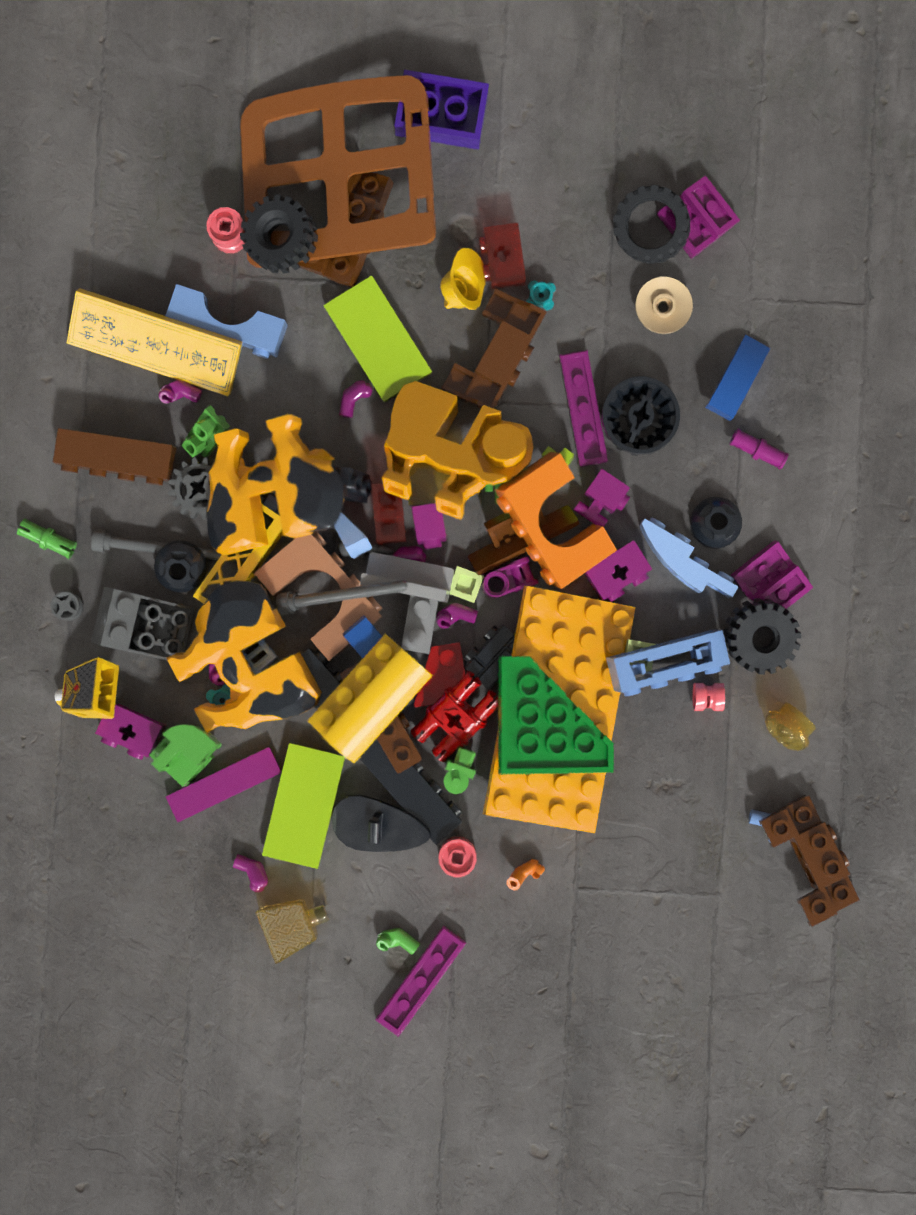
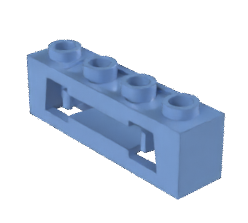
(712, 650)

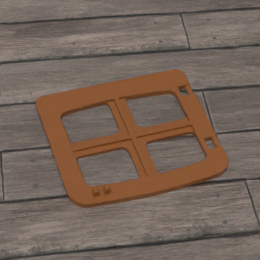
(338, 164)

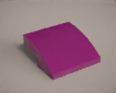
(708, 216)
(772, 577)

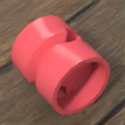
(225, 229)
(457, 856)

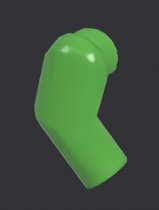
(396, 937)

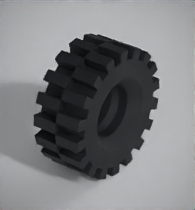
(262, 224)
(747, 621)

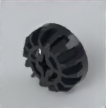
(650, 392)

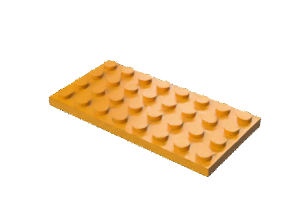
(570, 644)

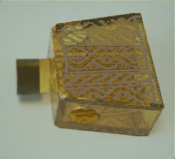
(290, 926)

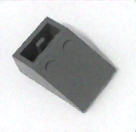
(141, 624)

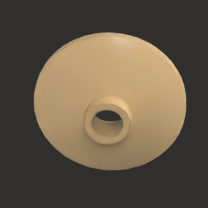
(666, 291)

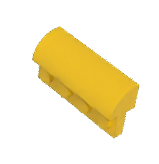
(369, 698)

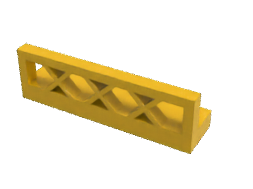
(252, 563)

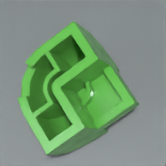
(184, 752)

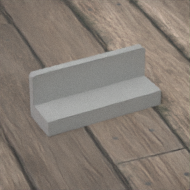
(422, 578)

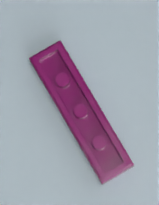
(583, 408)
(223, 784)
(420, 981)

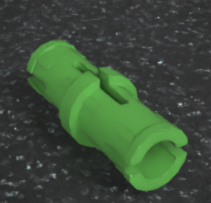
(47, 538)

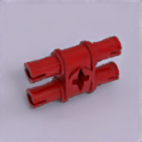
(462, 728)

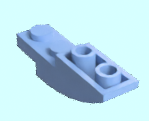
(674, 554)

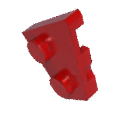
(446, 668)

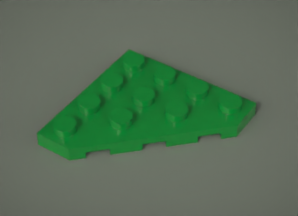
(543, 728)

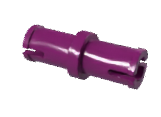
(759, 449)

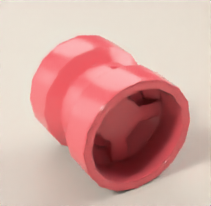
(708, 696)

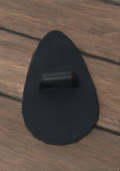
(376, 825)

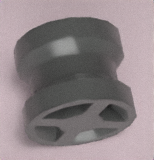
(61, 603)

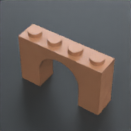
(308, 555)

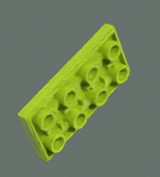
(377, 338)
(303, 805)

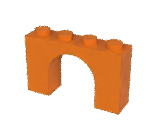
(523, 500)

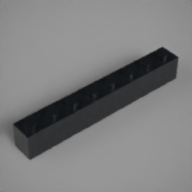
(408, 787)

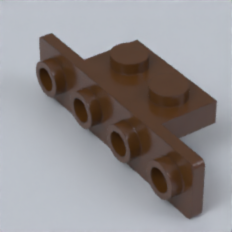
(509, 545)
(395, 739)

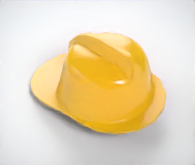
(464, 281)

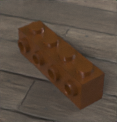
(114, 455)

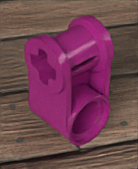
(511, 578)

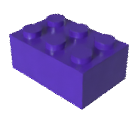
(454, 111)

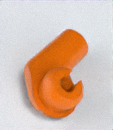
(521, 872)

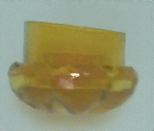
(789, 727)

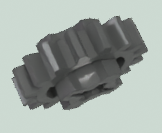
(191, 500)

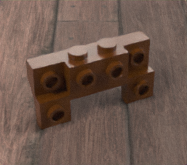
(367, 201)
(504, 354)
(818, 856)

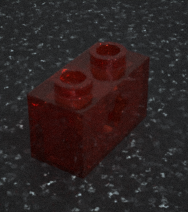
(505, 239)
(388, 516)

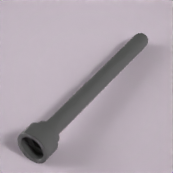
(105, 541)
(289, 602)

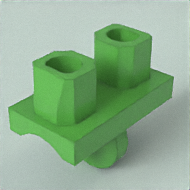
(201, 437)
(459, 771)

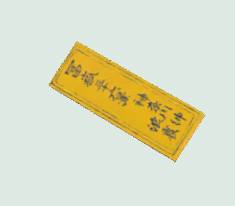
(154, 342)

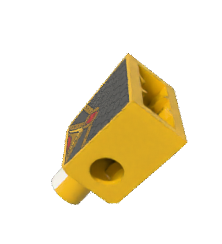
(89, 689)

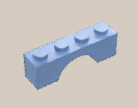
(261, 332)

